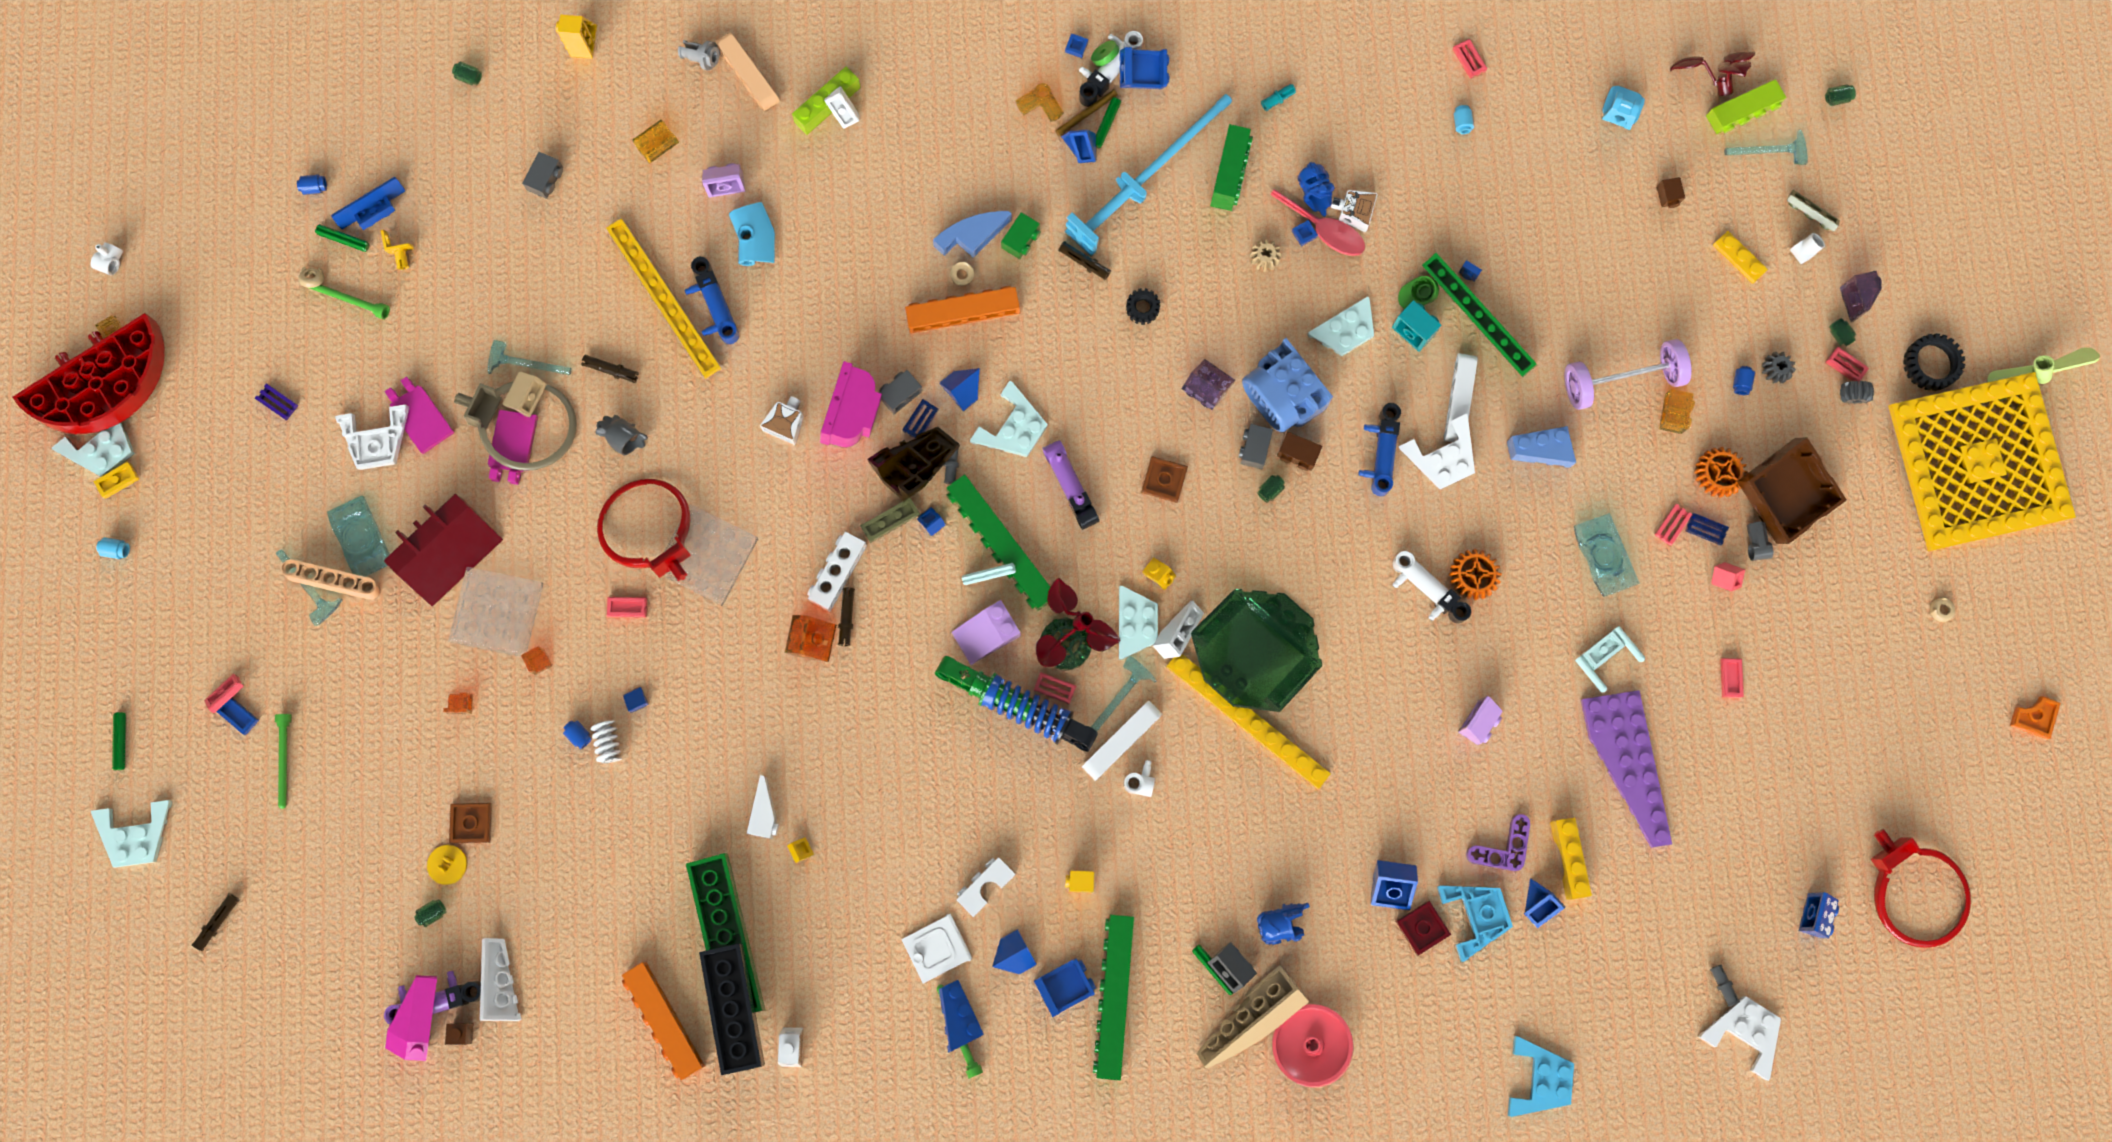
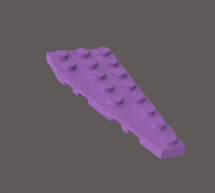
(1623, 742)

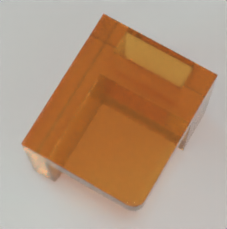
(536, 660)
(459, 704)

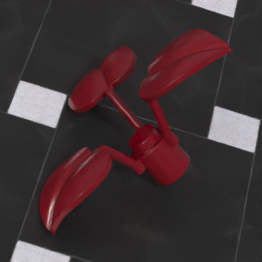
(1724, 83)
(1100, 635)

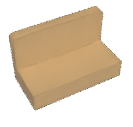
(524, 393)

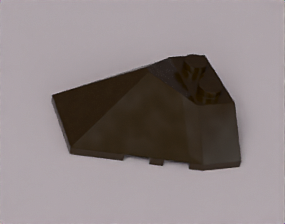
(913, 463)

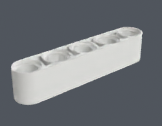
(1460, 393)
(1122, 740)

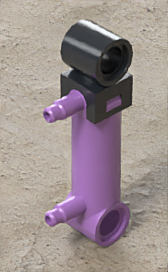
(1077, 497)
(450, 998)

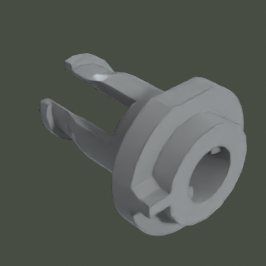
(705, 54)

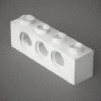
(828, 599)

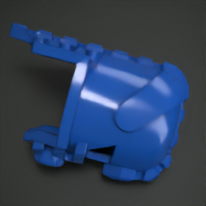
(1316, 187)
(1278, 924)

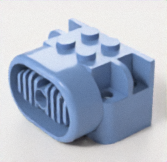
(1286, 389)

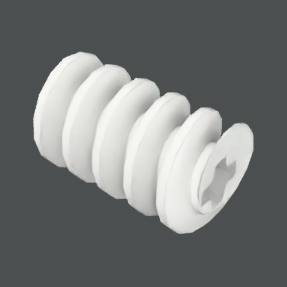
(605, 742)

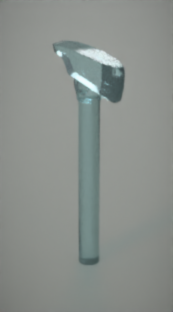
(1798, 147)
(497, 357)
(325, 608)
(1138, 672)

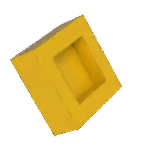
(800, 850)

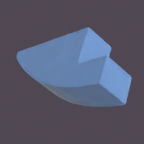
(972, 232)

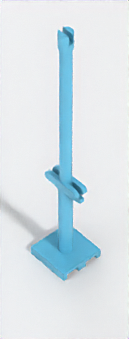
(1131, 188)

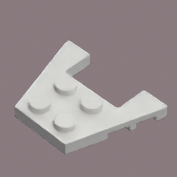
(375, 446)
(1449, 462)
(1753, 1026)

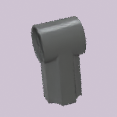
(1759, 546)

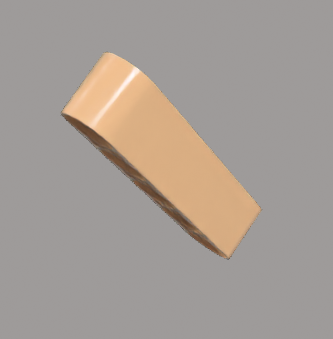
(747, 71)
(323, 573)

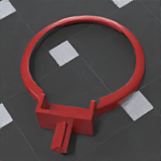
(668, 560)
(1890, 857)

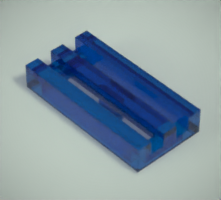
(929, 406)
(1722, 533)

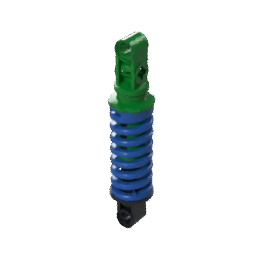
(995, 694)

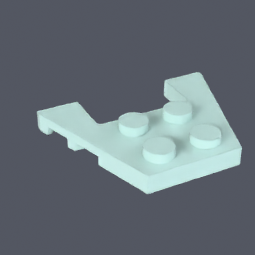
(1020, 430)
(101, 453)
(132, 843)

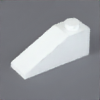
(1177, 633)
(763, 815)

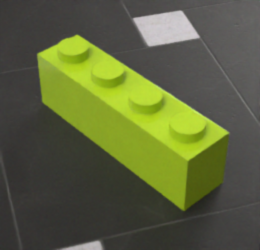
(1746, 106)
(815, 109)

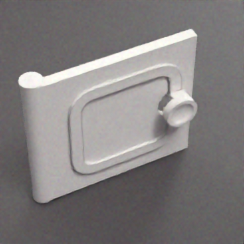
(940, 946)

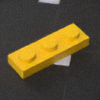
(1740, 257)

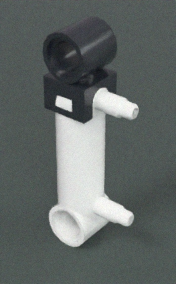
(1099, 80)
(1444, 599)

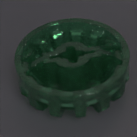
(1077, 658)

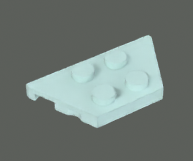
(1346, 329)
(1136, 622)

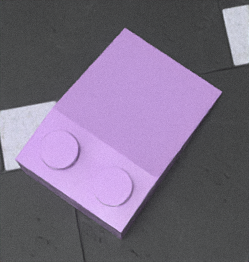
(986, 632)

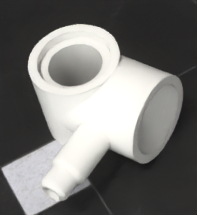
(1808, 248)
(106, 258)
(1145, 782)

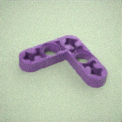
(1505, 856)

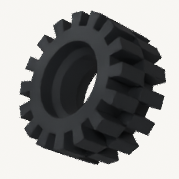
(1147, 296)

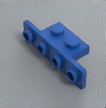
(371, 206)

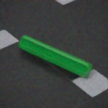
(1107, 121)
(342, 238)
(118, 741)
(1204, 957)

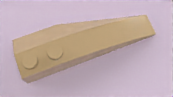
(1263, 1011)

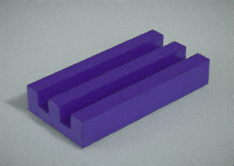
(264, 394)

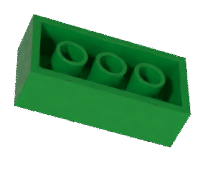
(1232, 168)

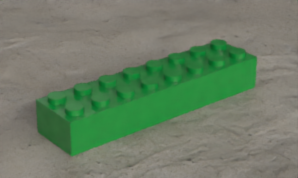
(721, 912)

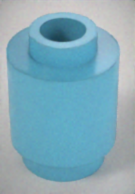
(1463, 119)
(113, 548)

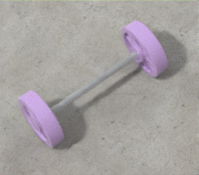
(1674, 363)

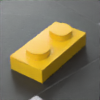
(116, 480)

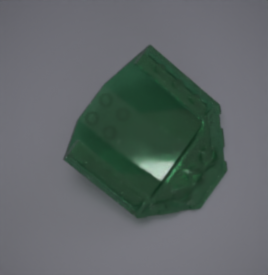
(1257, 649)

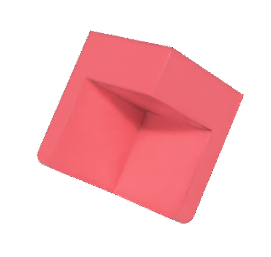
(1728, 576)

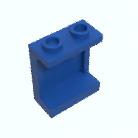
(1143, 68)
(1065, 986)

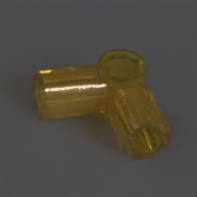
(1033, 100)

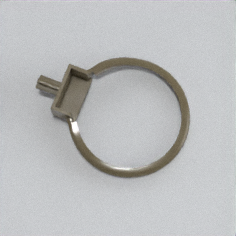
(482, 408)

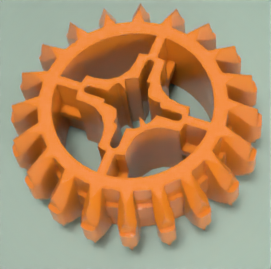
(1707, 464)
(1475, 582)

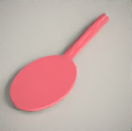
(1331, 231)

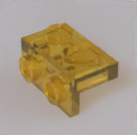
(655, 141)

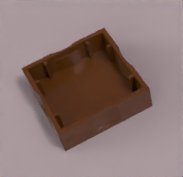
(1791, 490)

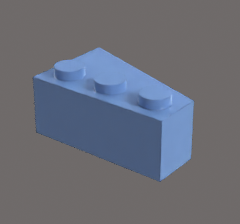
(1544, 446)

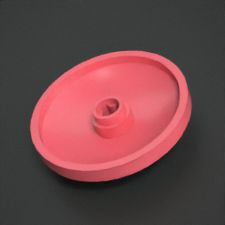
(1313, 1046)

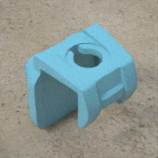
(1622, 107)

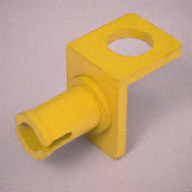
(398, 250)

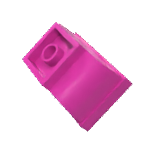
(851, 408)

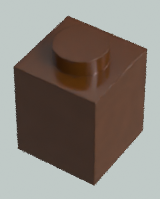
(1671, 192)
(459, 1033)

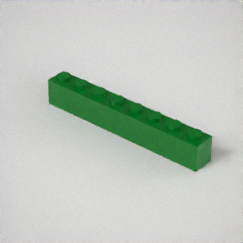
(1479, 315)
(999, 540)
(1115, 996)

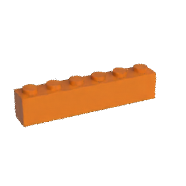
(962, 309)
(662, 1020)

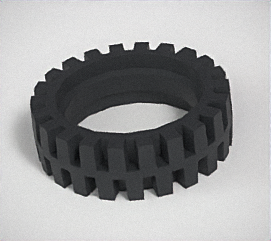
(1948, 347)

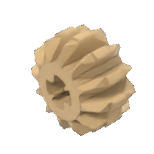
(1264, 261)

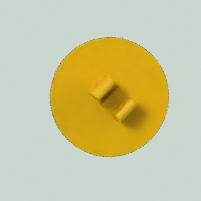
(447, 864)

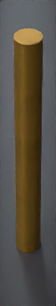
(1085, 113)

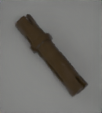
(1091, 264)
(617, 371)
(846, 617)
(210, 930)

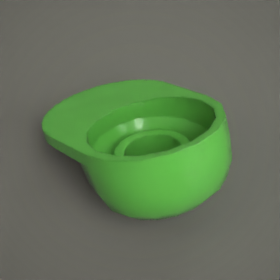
(1421, 290)

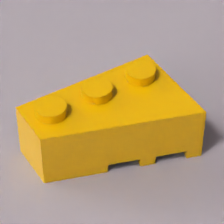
(577, 35)

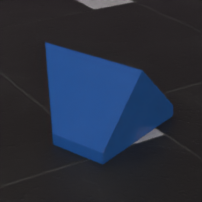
(1082, 144)
(962, 387)
(1541, 904)
(1013, 954)

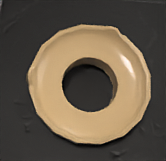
(964, 266)
(312, 282)
(1935, 609)

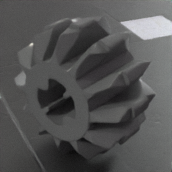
(1782, 372)
(1857, 392)

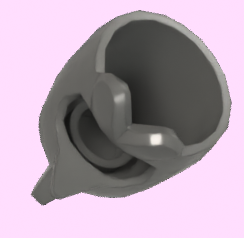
(618, 433)

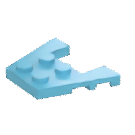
(1485, 913)
(1550, 1080)

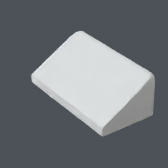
(842, 107)

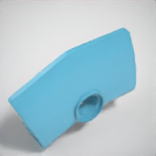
(754, 221)

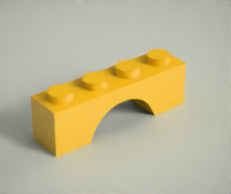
(1575, 875)

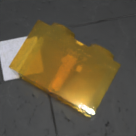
(1677, 411)

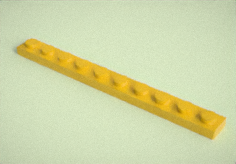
(663, 298)
(1252, 724)

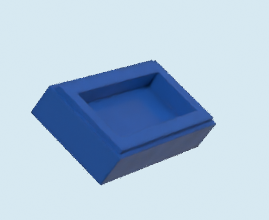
(238, 716)

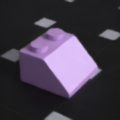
(723, 180)
(1481, 720)

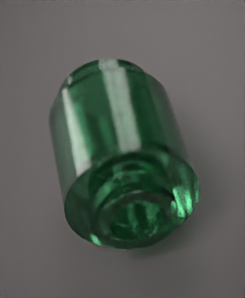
(466, 73)
(1840, 94)
(1843, 332)
(1271, 488)
(430, 913)

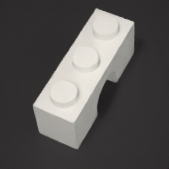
(996, 872)

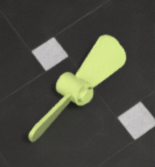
(2045, 366)

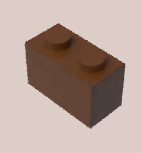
(1299, 451)

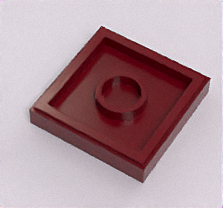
(1423, 928)

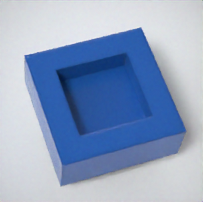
(1076, 45)
(1304, 233)
(1470, 271)

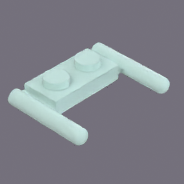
(1603, 651)

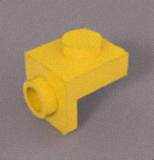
(1159, 573)

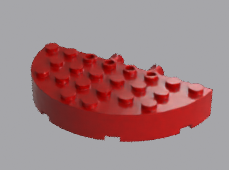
(100, 383)

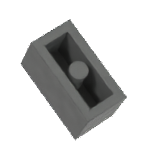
(543, 175)
(900, 391)
(1256, 446)
(1232, 967)

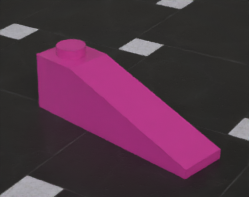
(411, 1026)

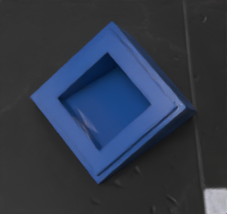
(931, 521)
(635, 700)

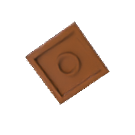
(1164, 479)
(470, 823)

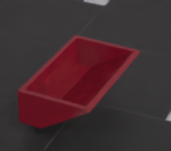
(442, 549)

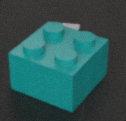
(1416, 325)

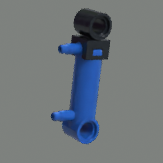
(715, 301)
(1387, 435)

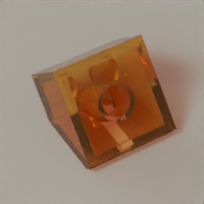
(810, 638)

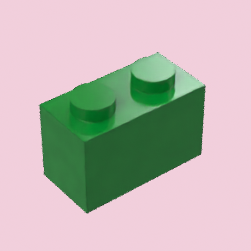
(1020, 236)

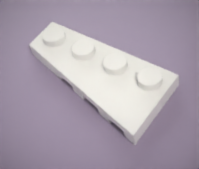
(497, 991)

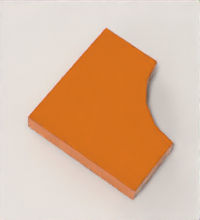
(2038, 718)

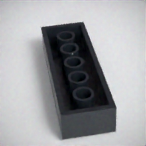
(732, 1009)

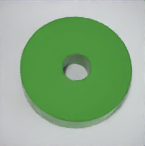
(1105, 53)

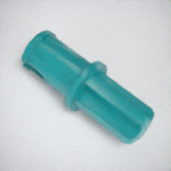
(1278, 97)

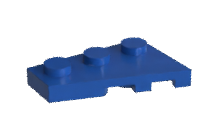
(959, 1017)

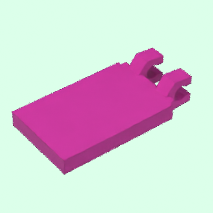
(424, 420)
(512, 440)

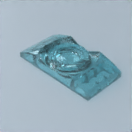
(359, 536)
(1605, 555)

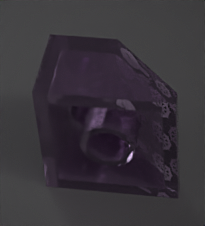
(1860, 293)
(1208, 384)

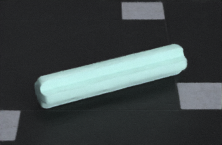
(988, 574)

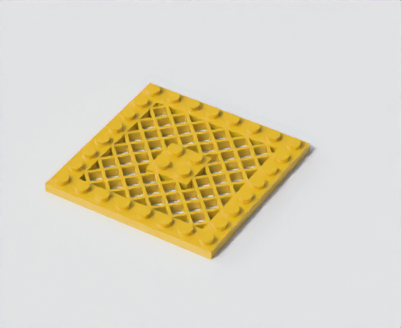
(1981, 461)

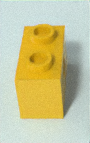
(1080, 881)

